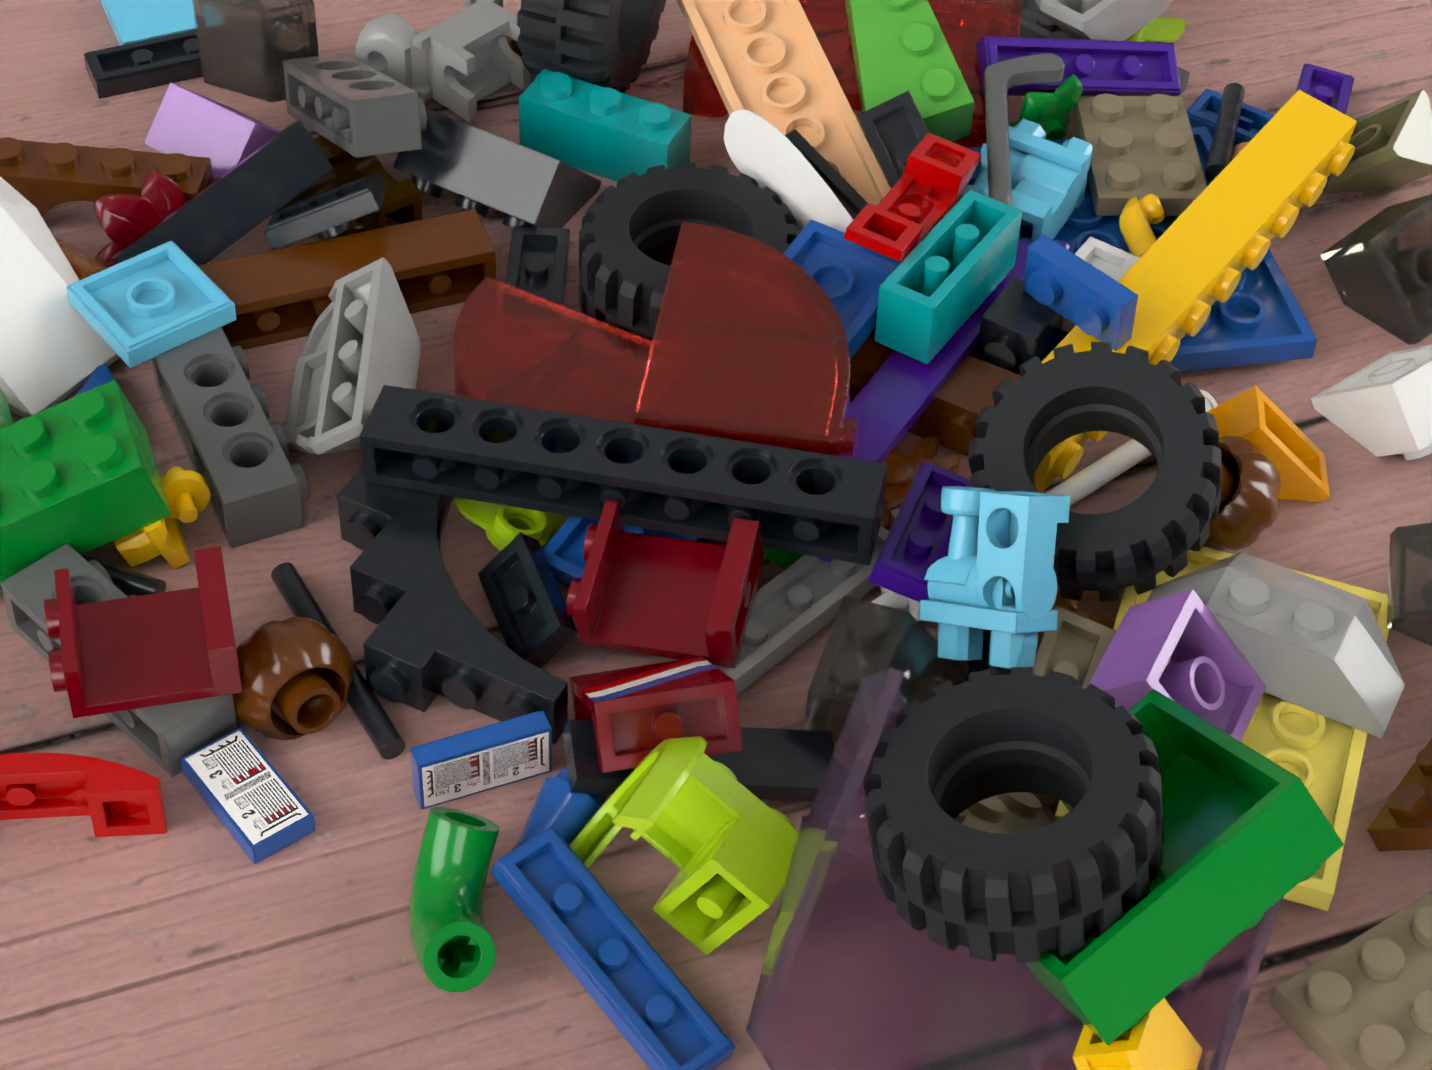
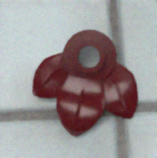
(130, 215)

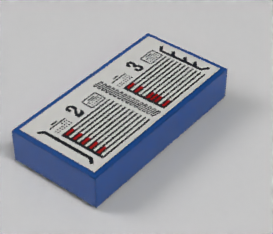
(481, 759)
(248, 795)

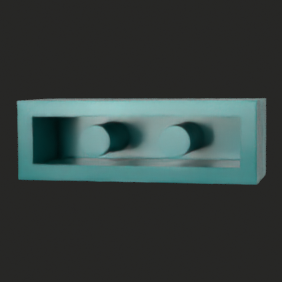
(600, 127)
(947, 276)

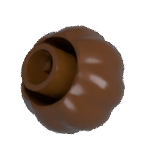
(1247, 495)
(298, 670)

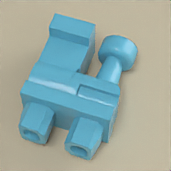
(1045, 177)
(995, 574)

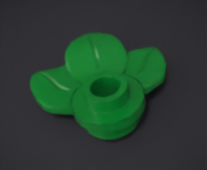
(1052, 109)

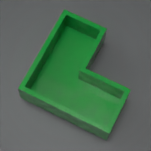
(74, 477)
(1231, 849)

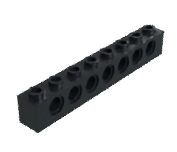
(656, 474)

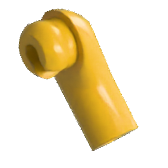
(1136, 222)

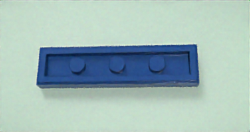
(610, 956)

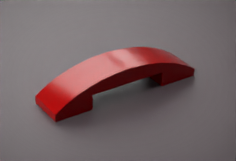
(918, 201)
(66, 785)

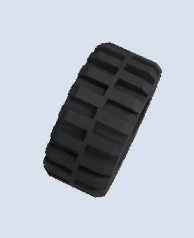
(589, 38)
(635, 228)
(1119, 396)
(1031, 886)

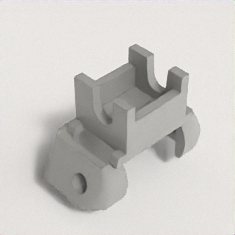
(449, 61)

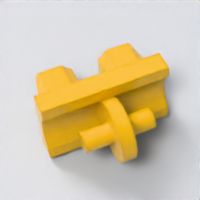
(186, 496)

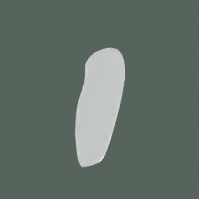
(775, 162)

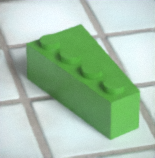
(904, 49)

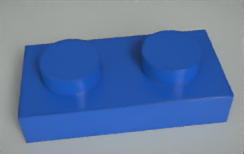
(1079, 292)

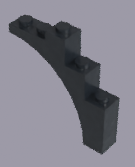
(425, 632)

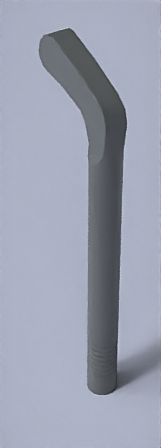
(997, 80)

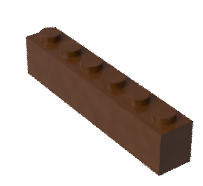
(288, 288)

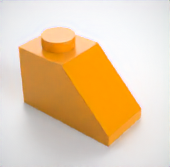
(1278, 438)

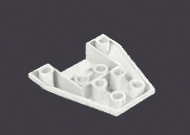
(43, 338)

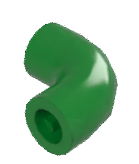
(449, 899)

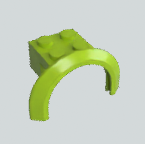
(711, 827)

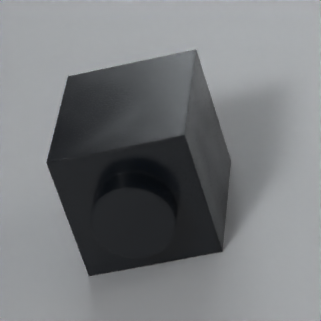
(1017, 329)

